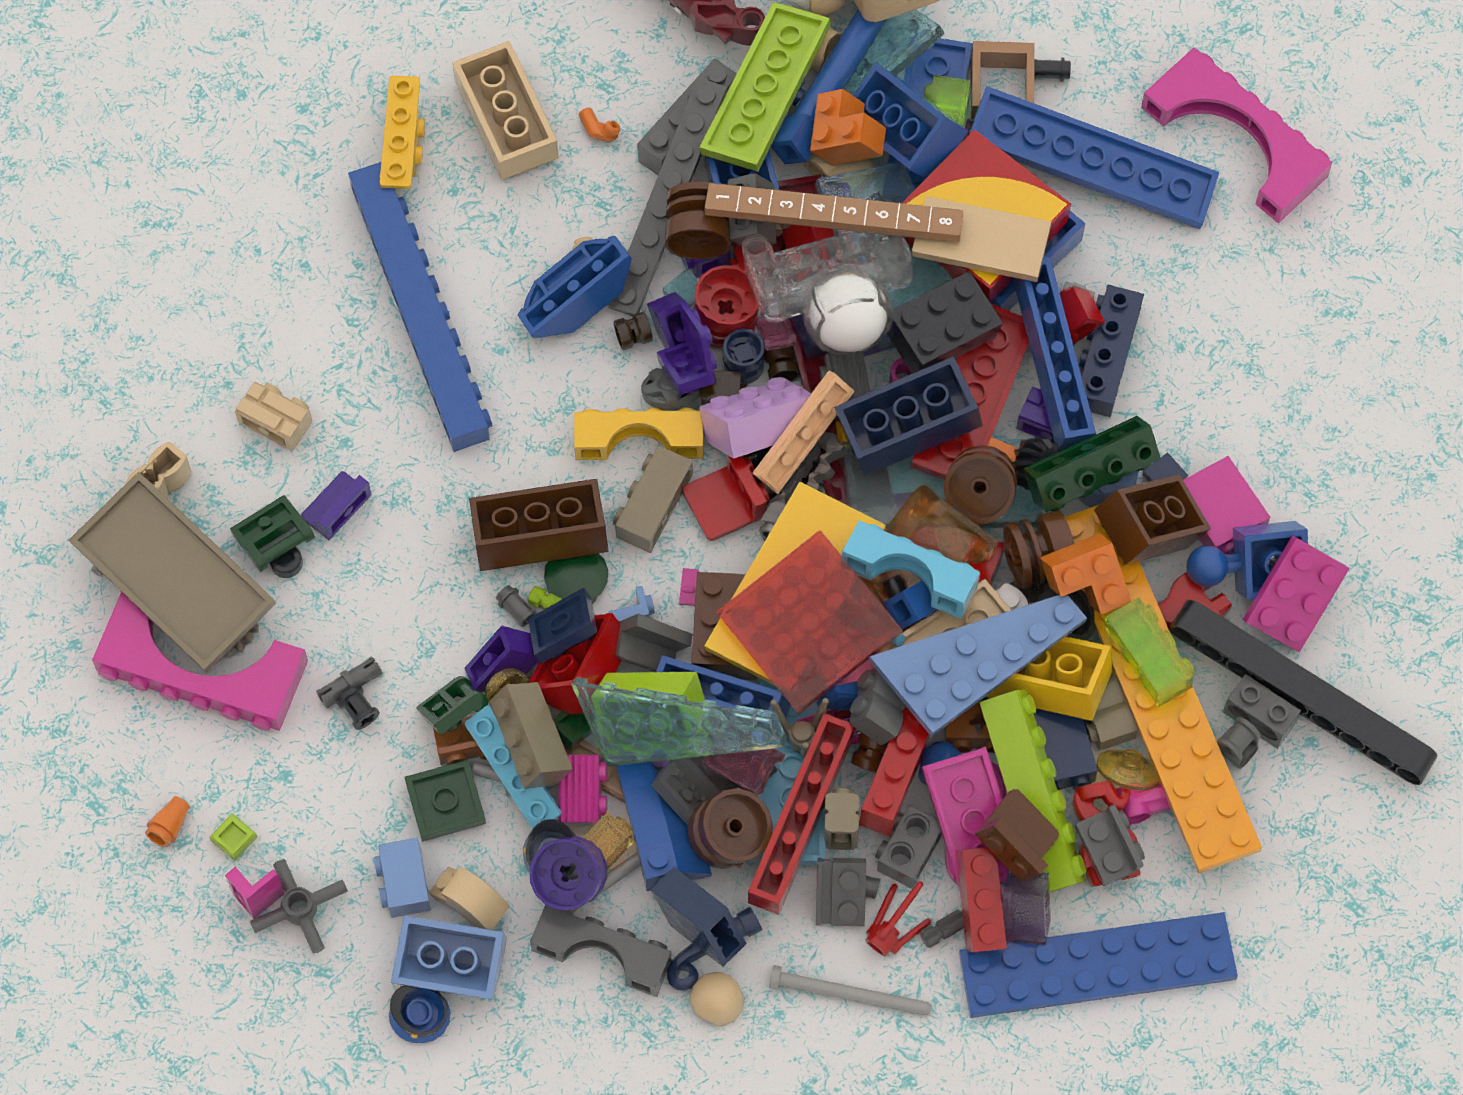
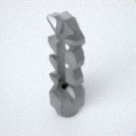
(834, 451)

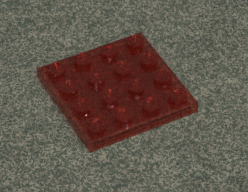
(809, 622)

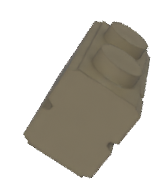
(841, 819)

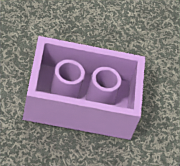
(752, 416)

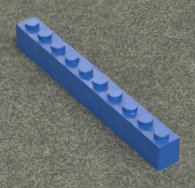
(420, 309)

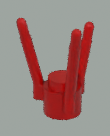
(884, 937)

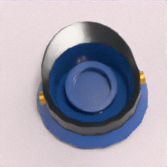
(418, 1014)

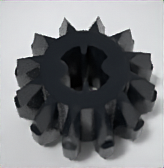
(1030, 452)

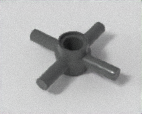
(302, 918)

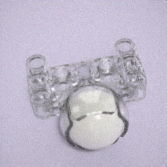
(834, 284)

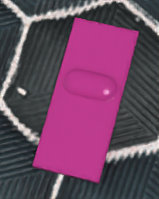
(688, 587)

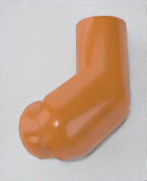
(597, 130)

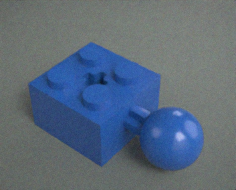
(1252, 551)

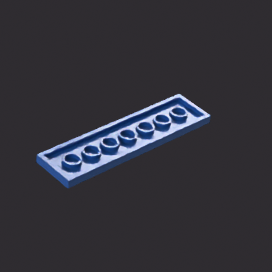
(1096, 158)
(1099, 965)

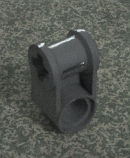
(1239, 742)

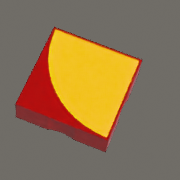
(989, 178)

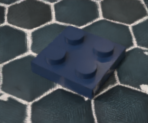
(562, 625)

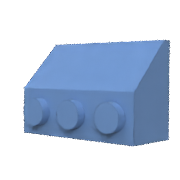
(448, 957)

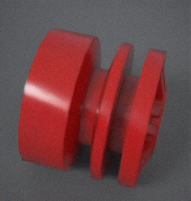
(725, 302)

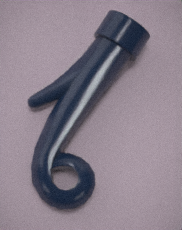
(748, 926)

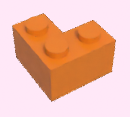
(844, 131)
(1089, 566)

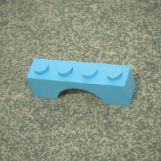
(876, 551)

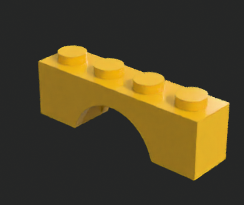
(599, 432)

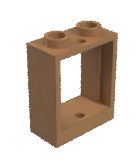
(1001, 55)

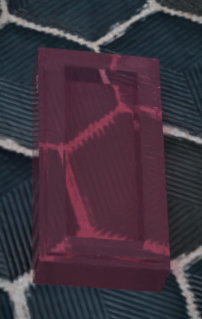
(776, 334)

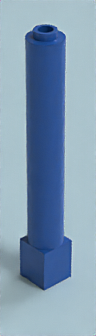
(795, 134)

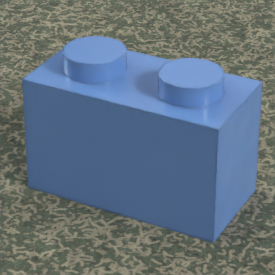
(403, 878)

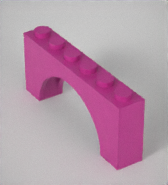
(1203, 88)
(254, 694)

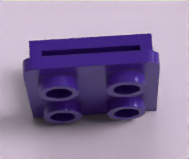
(691, 362)

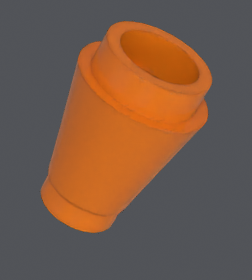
(167, 822)

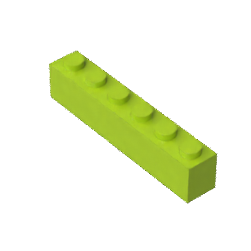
(1026, 768)

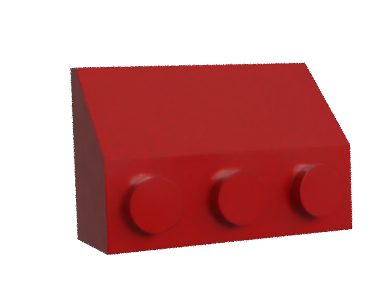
(584, 660)

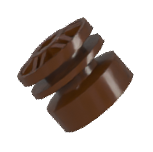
(688, 229)
(1025, 546)

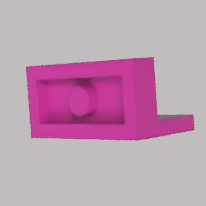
(256, 897)

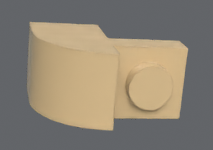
(470, 897)

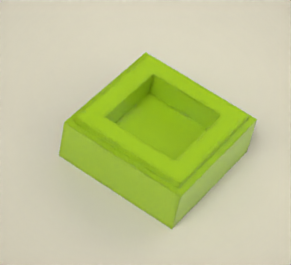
(233, 837)

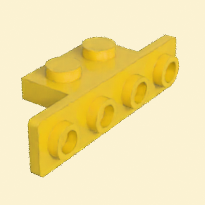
(401, 133)

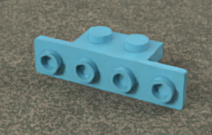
(534, 803)

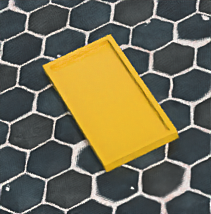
(800, 519)

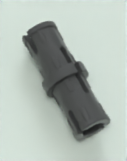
(355, 677)

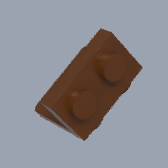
(1018, 835)

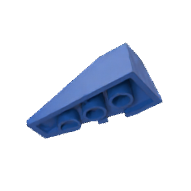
(657, 828)

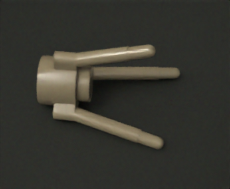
(801, 732)

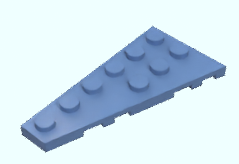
(961, 666)

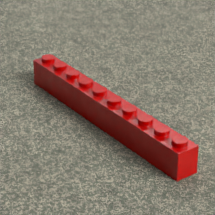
(906, 749)

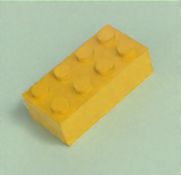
(1065, 678)

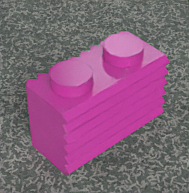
(581, 791)

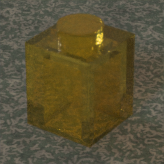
(611, 836)

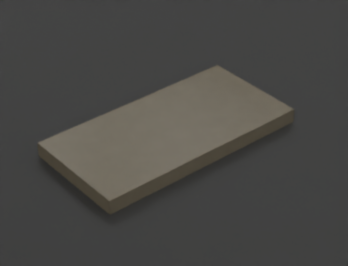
(172, 572)

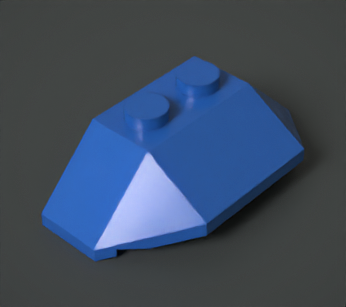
(576, 288)

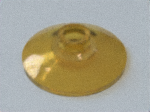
(1127, 769)

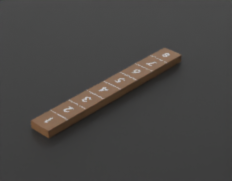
(834, 212)

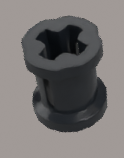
(358, 707)

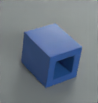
(910, 605)

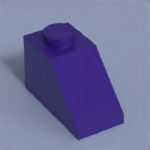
(667, 319)
(503, 650)

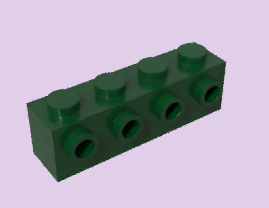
(1092, 464)

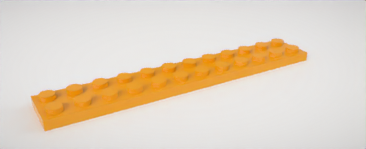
(1178, 740)

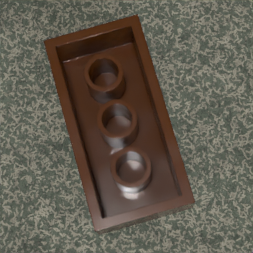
(538, 524)

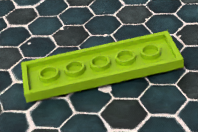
(765, 86)

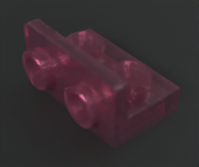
(746, 768)

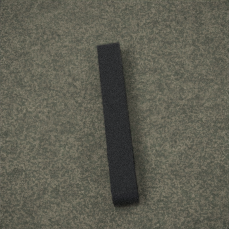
(1304, 690)

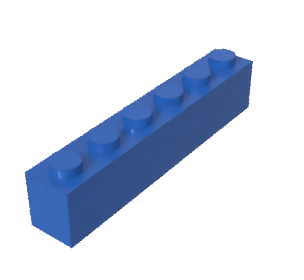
(1054, 358)

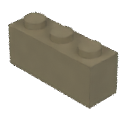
(653, 498)
(531, 735)

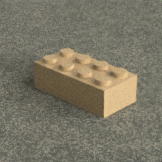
(505, 110)

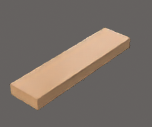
(802, 432)

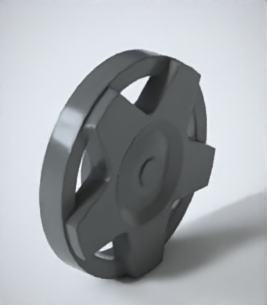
(659, 384)

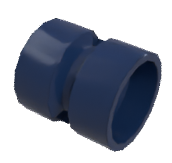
(745, 354)

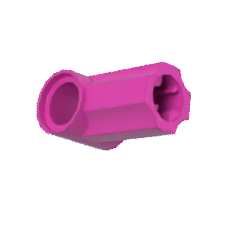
(1144, 803)

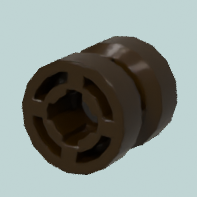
(640, 330)
(782, 363)

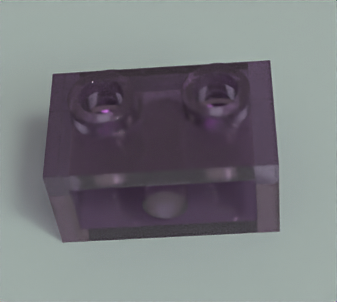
(1026, 909)

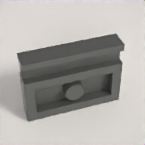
(841, 891)

